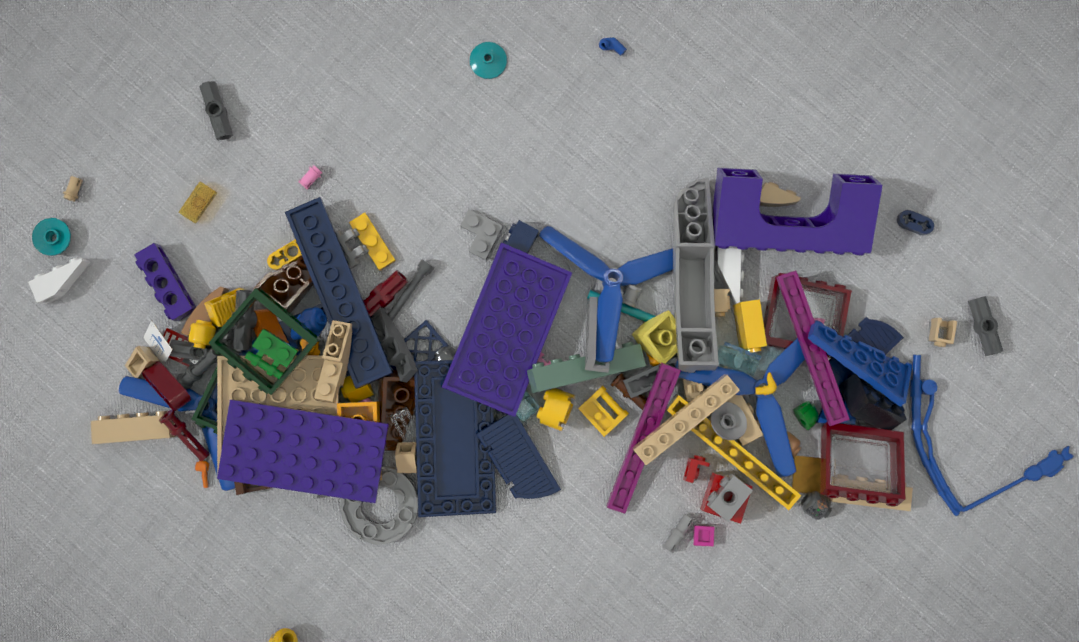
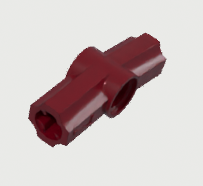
(385, 292)

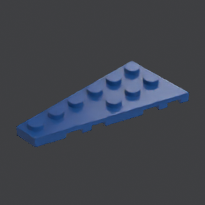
(869, 363)

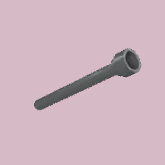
(423, 269)

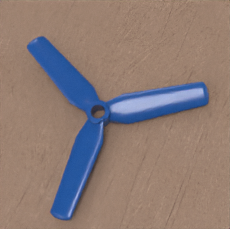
(610, 298)
(142, 390)
(767, 408)

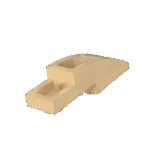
(775, 197)
(335, 361)

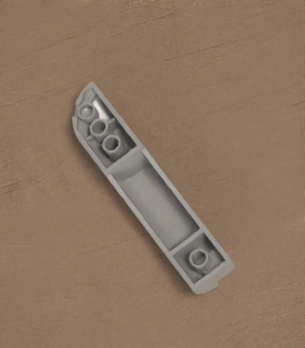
(694, 278)

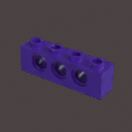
(145, 260)

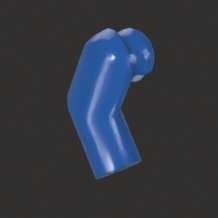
(612, 44)

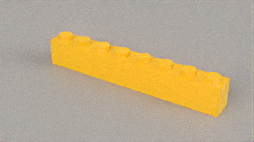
(741, 459)

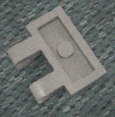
(351, 255)

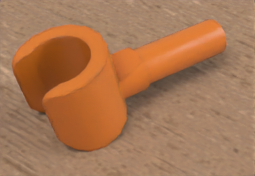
(203, 466)

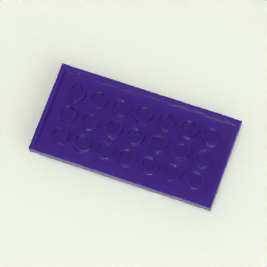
(507, 329)
(302, 451)

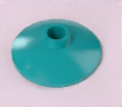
(488, 69)
(43, 235)

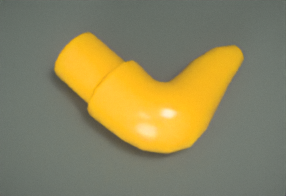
(769, 389)

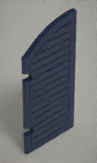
(871, 333)
(518, 459)

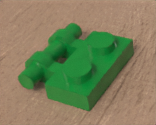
(275, 348)

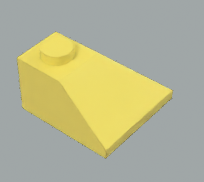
(658, 337)

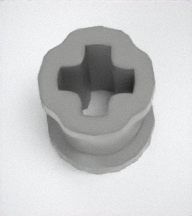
(631, 295)

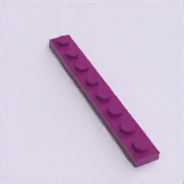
(815, 356)
(648, 422)

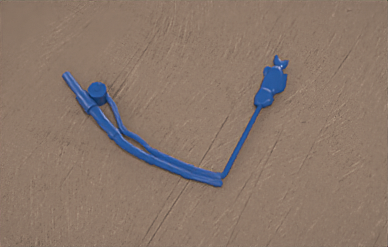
(1047, 467)

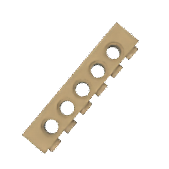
(686, 419)

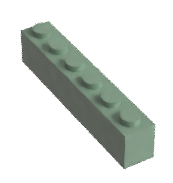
(573, 370)

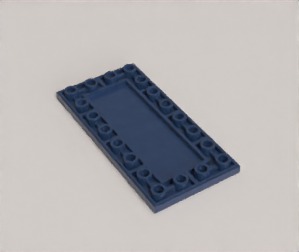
(452, 463)

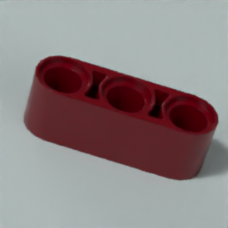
(166, 386)

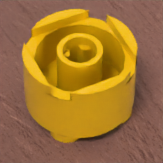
(556, 408)

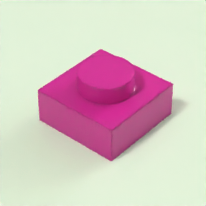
(703, 535)

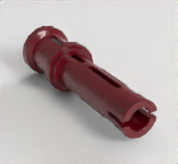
(175, 430)

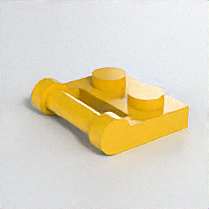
(598, 415)

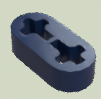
(916, 218)

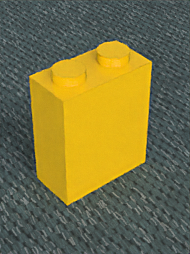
(749, 325)

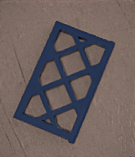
(414, 335)

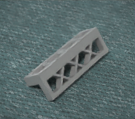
(591, 329)

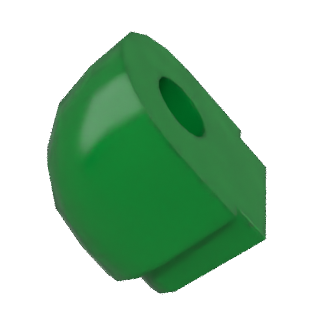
(806, 414)

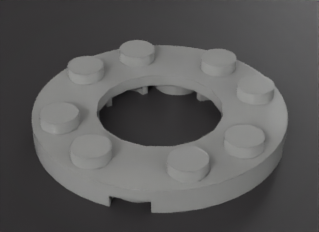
(392, 530)

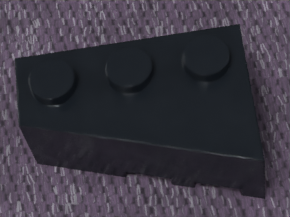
(870, 404)

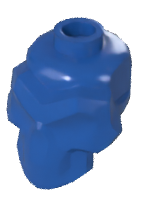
(312, 318)

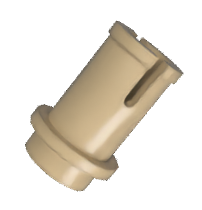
(72, 189)

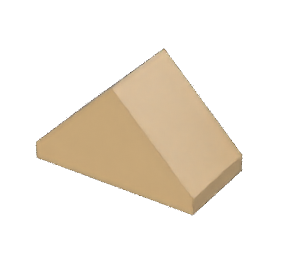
(140, 360)

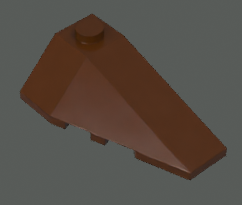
(287, 284)
(393, 397)

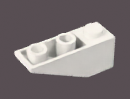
(729, 269)
(55, 284)

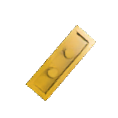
(370, 237)

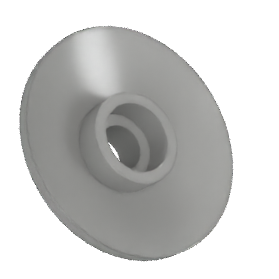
(735, 419)

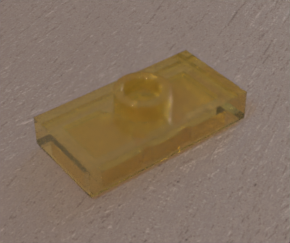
(197, 202)

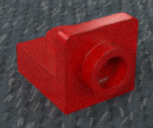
(691, 470)

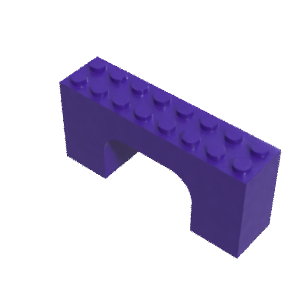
(842, 227)

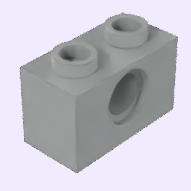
(739, 494)

